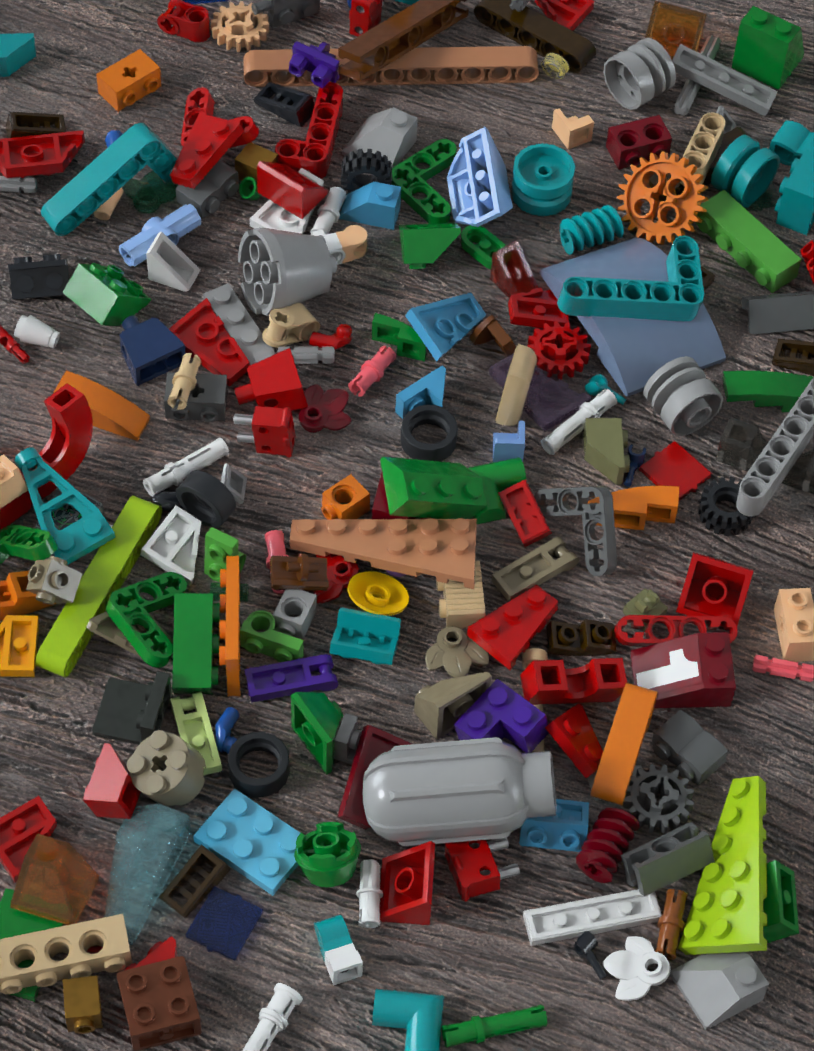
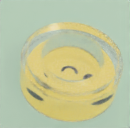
(555, 66)

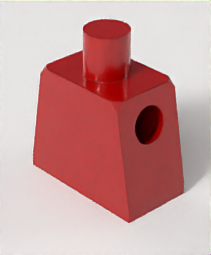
(273, 383)

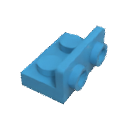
(559, 832)

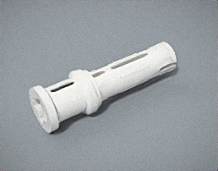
(273, 1017)

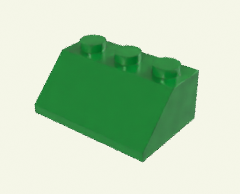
(432, 489)

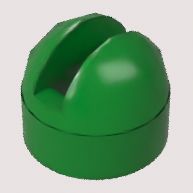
(247, 191)

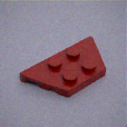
(39, 153)

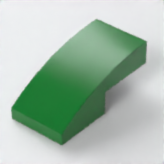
(398, 333)

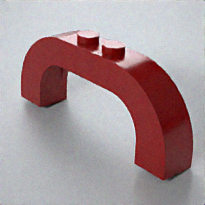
(65, 448)

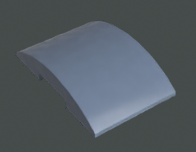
(631, 346)

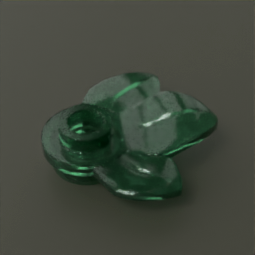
(149, 192)

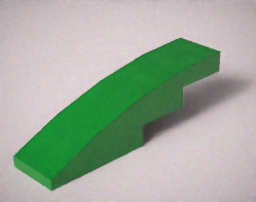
(765, 388)

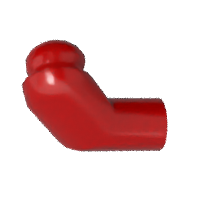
(336, 340)

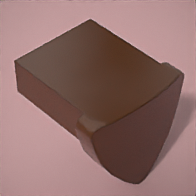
(490, 330)

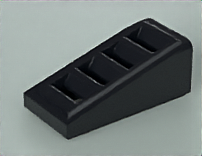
(296, 114)

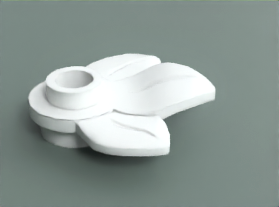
(631, 968)

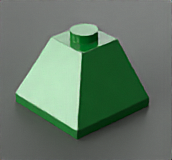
(425, 242)
(316, 724)

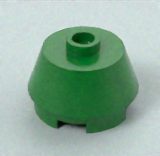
(328, 854)

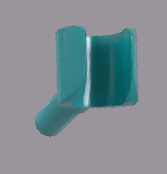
(598, 384)

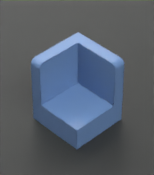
(509, 445)

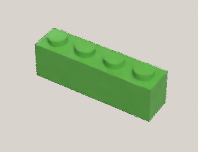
(748, 241)

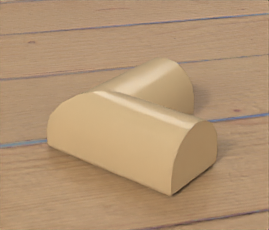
(516, 386)

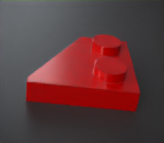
(535, 308)
(577, 739)
(19, 831)

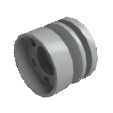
(639, 73)

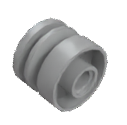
(683, 396)

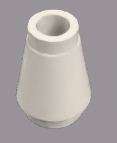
(35, 332)

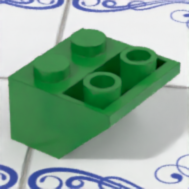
(105, 293)

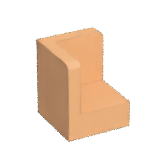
(572, 130)

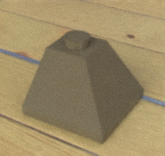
(448, 700)

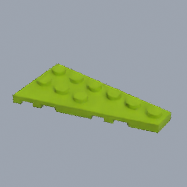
(731, 891)

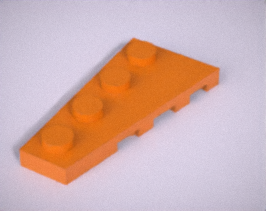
(230, 628)

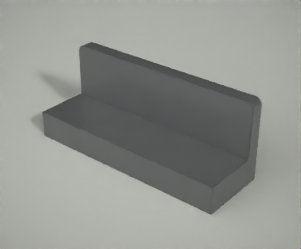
(780, 312)

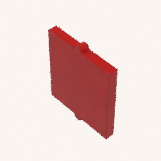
(675, 468)

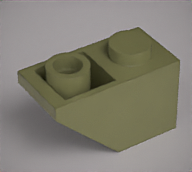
(605, 446)

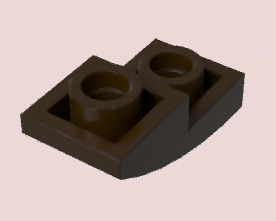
(586, 639)

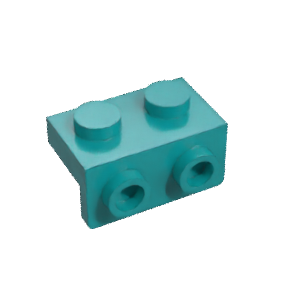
(366, 636)

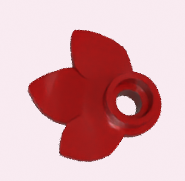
(337, 581)

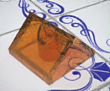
(676, 26)

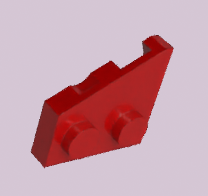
(566, 12)

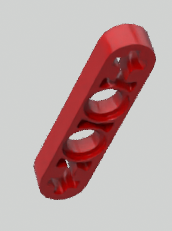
(673, 623)

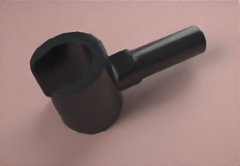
(584, 947)

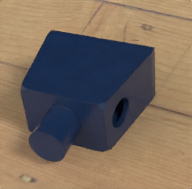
(149, 348)

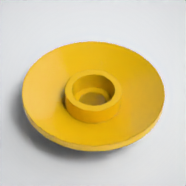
(378, 593)

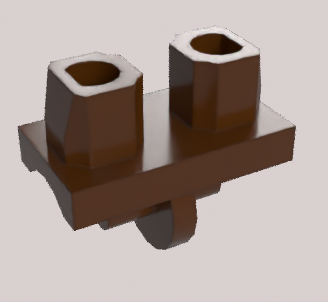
(299, 573)

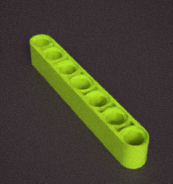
(102, 577)

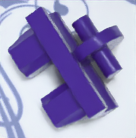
(315, 60)

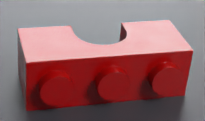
(553, 684)

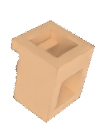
(11, 481)

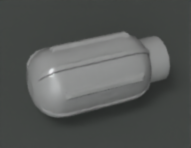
(456, 791)

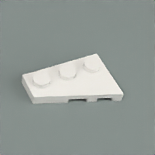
(278, 218)

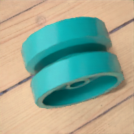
(745, 170)
(542, 179)

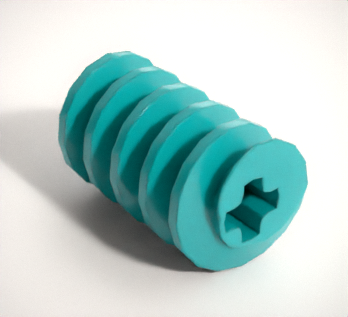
(590, 227)

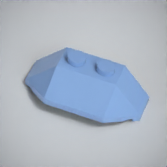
(478, 181)

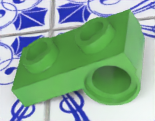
(217, 547)
(270, 642)

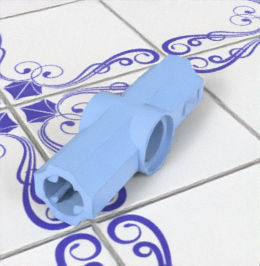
(173, 226)

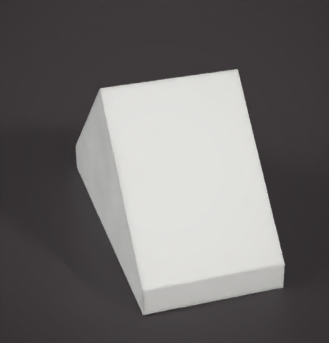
(170, 265)

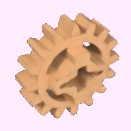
(239, 27)

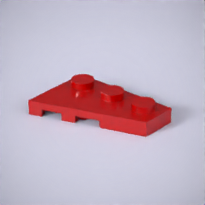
(204, 148)
(208, 339)
(513, 625)

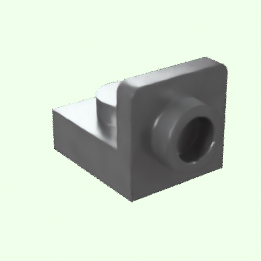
(347, 739)

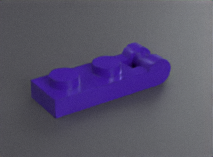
(290, 677)

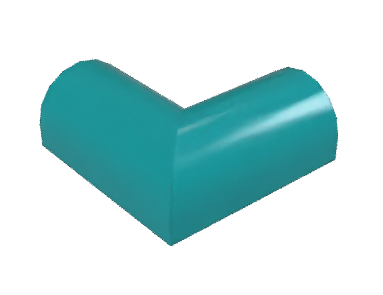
(411, 1011)

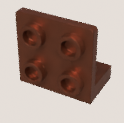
(159, 1003)

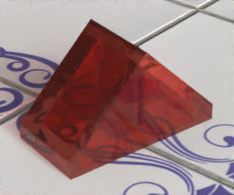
(511, 270)

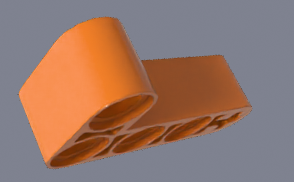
(624, 743)

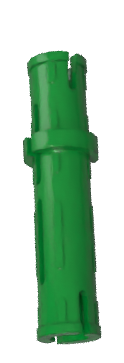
(486, 1027)

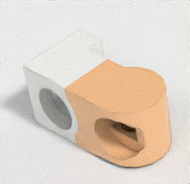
(346, 244)

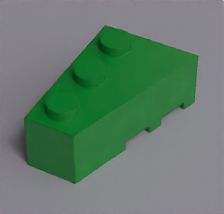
(195, 643)

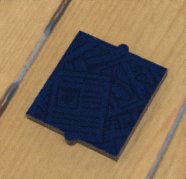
(224, 923)

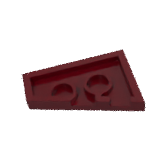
(370, 746)

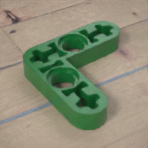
(417, 180)
(26, 543)
(138, 613)

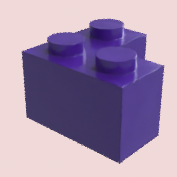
(503, 714)

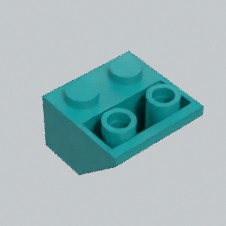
(796, 203)

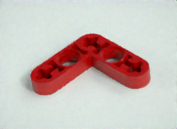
(204, 99)

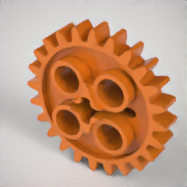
(686, 204)

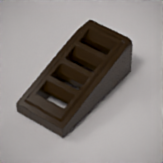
(28, 124)
(793, 363)
(194, 865)

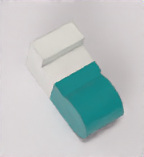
(338, 950)

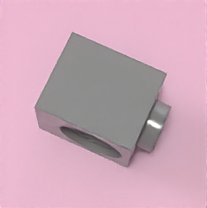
(298, 603)

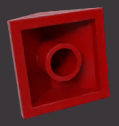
(288, 188)
(714, 588)
(408, 885)

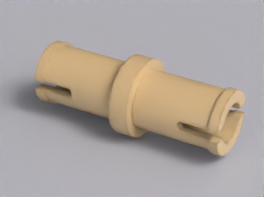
(184, 381)

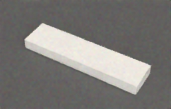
(592, 915)

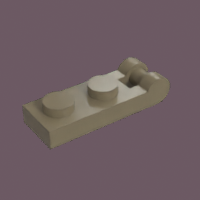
(534, 568)

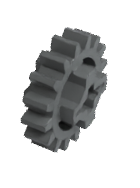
(674, 803)

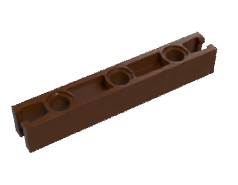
(398, 36)

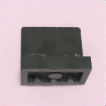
(132, 709)

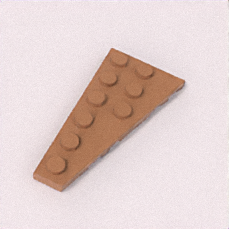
(398, 545)

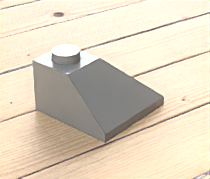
(386, 131)
(720, 985)

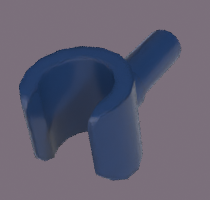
(636, 460)

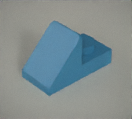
(425, 391)

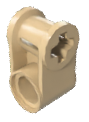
(290, 326)

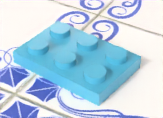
(250, 841)

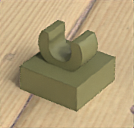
(645, 604)

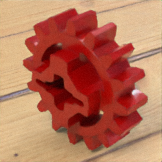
(560, 349)

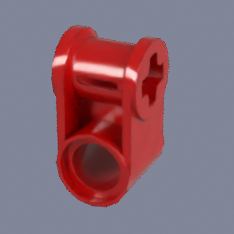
(187, 21)

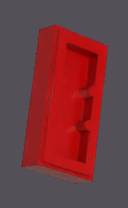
(525, 513)

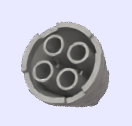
(283, 268)

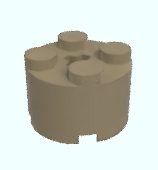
(167, 769)

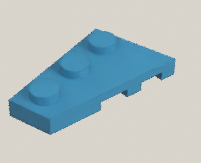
(445, 322)

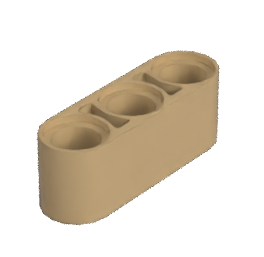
(705, 143)

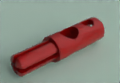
(13, 346)

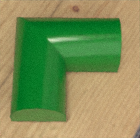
(496, 478)

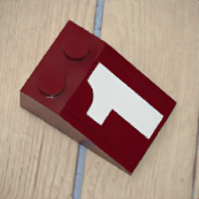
(687, 671)

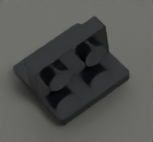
(38, 278)

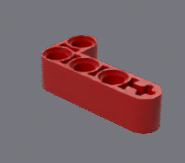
(317, 149)

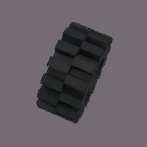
(357, 164)
(714, 516)

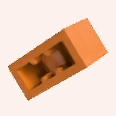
(129, 80)

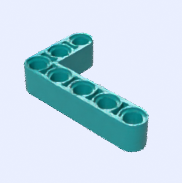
(106, 175)
(642, 299)

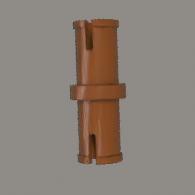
(671, 923)

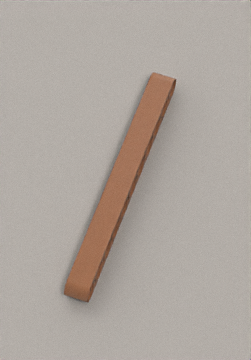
(416, 67)

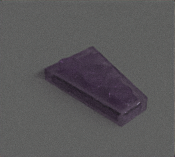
(547, 400)

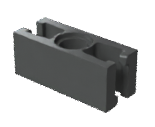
(667, 858)

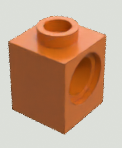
(349, 492)

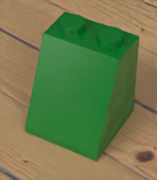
(767, 47)

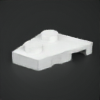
(175, 544)

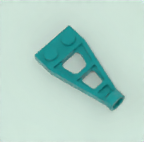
(77, 538)

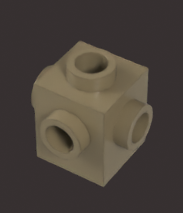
(53, 581)

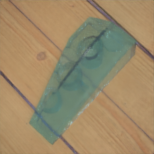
(142, 862)

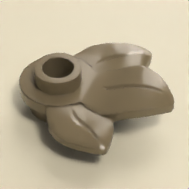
(455, 656)

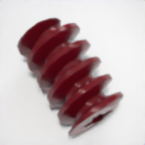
(606, 843)

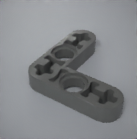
(591, 514)

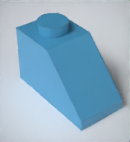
(373, 205)

